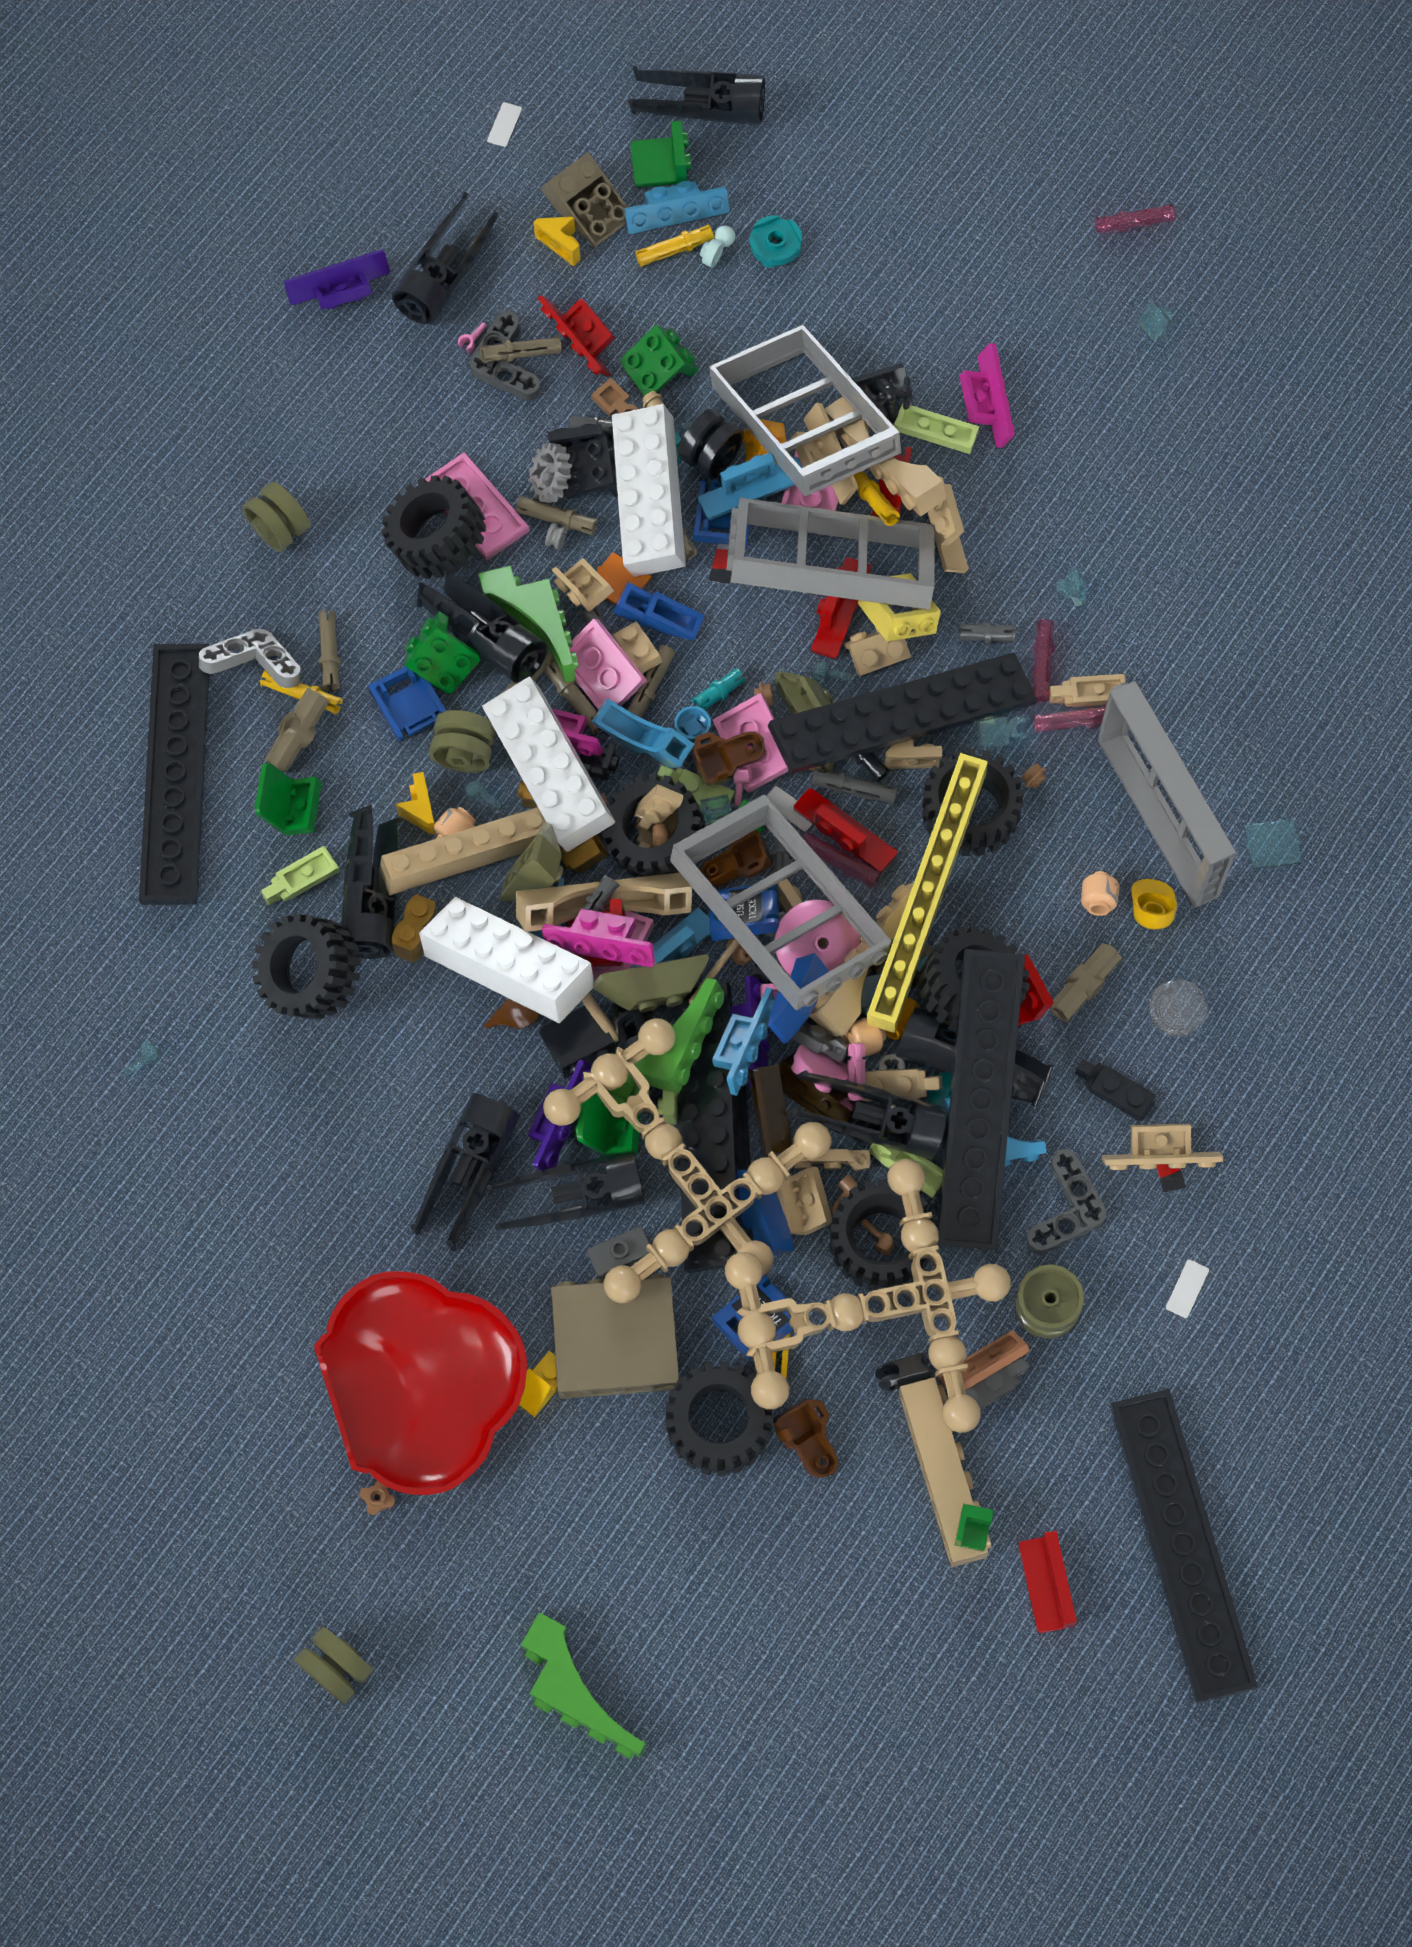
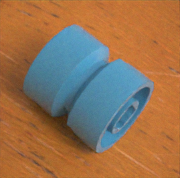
(693, 722)

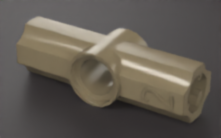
(297, 730)
(1085, 982)

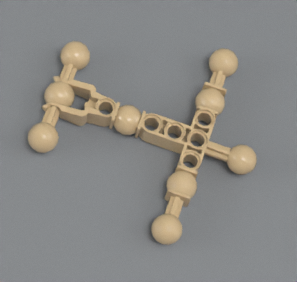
(665, 1143)
(848, 1312)

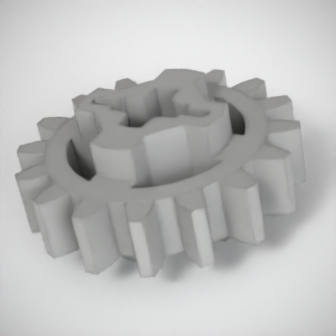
(550, 472)

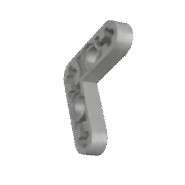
(257, 645)

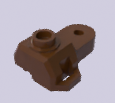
(721, 756)
(743, 858)
(804, 1432)

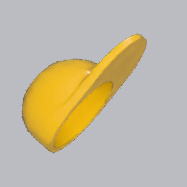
(1153, 903)

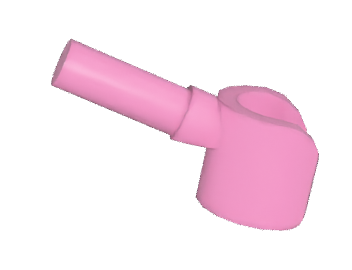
(465, 338)
(741, 776)

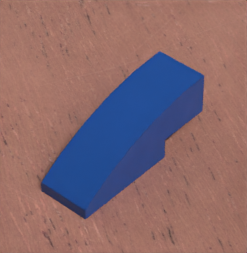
(658, 612)
(784, 1018)
(767, 1221)

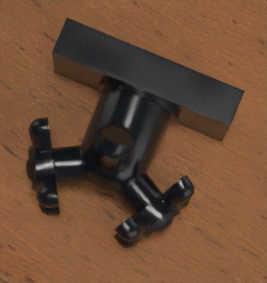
(885, 388)

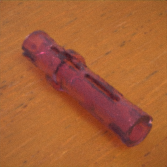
(1125, 220)
(1043, 652)
(1078, 718)
(849, 865)

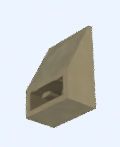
(589, 197)

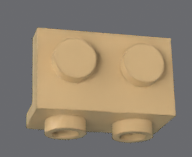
(583, 584)
(874, 652)
(805, 1202)

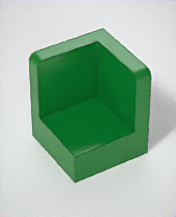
(973, 1527)

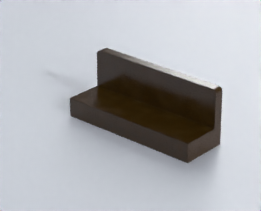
(831, 1105)
(770, 1109)

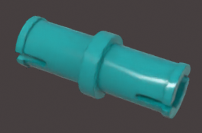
(719, 689)

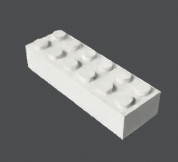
(648, 490)
(548, 764)
(507, 959)

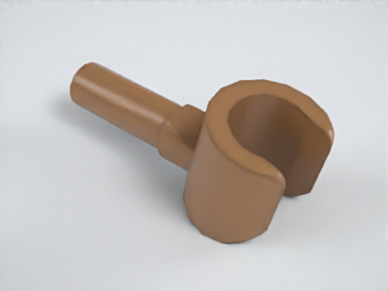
(845, 1185)
(885, 1241)

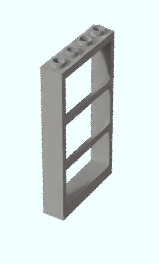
(833, 467)
(825, 580)
(1130, 710)
(739, 824)

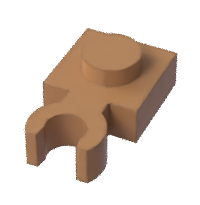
(612, 398)

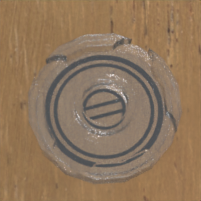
(1178, 1007)

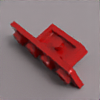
(584, 328)
(835, 618)
(845, 830)

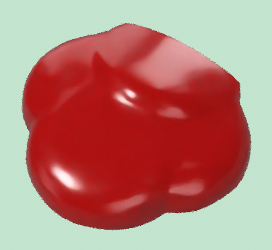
(419, 1379)

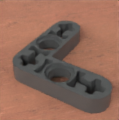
(511, 386)
(1076, 1214)

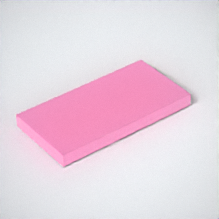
(502, 521)

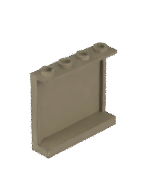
(614, 1345)

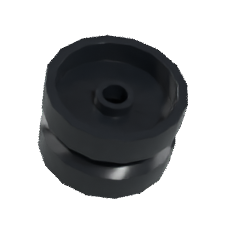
(710, 443)

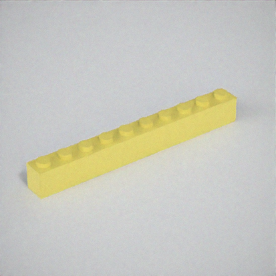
(927, 893)

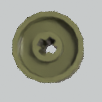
(276, 516)
(462, 741)
(1054, 1284)
(337, 1660)

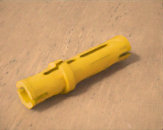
(675, 245)
(869, 491)
(298, 691)

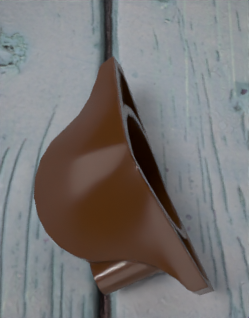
(512, 1015)

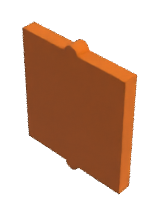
(618, 576)

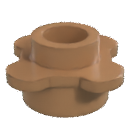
(375, 1506)

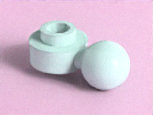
(712, 250)

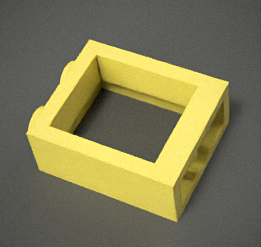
(899, 625)

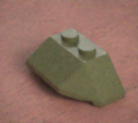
(801, 695)
(536, 867)
(652, 986)

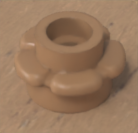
(766, 690)
(1034, 776)

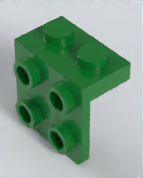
(661, 159)
(657, 360)
(440, 655)
(287, 802)
(603, 1131)

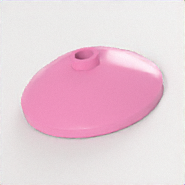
(837, 932)

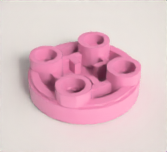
(818, 1064)

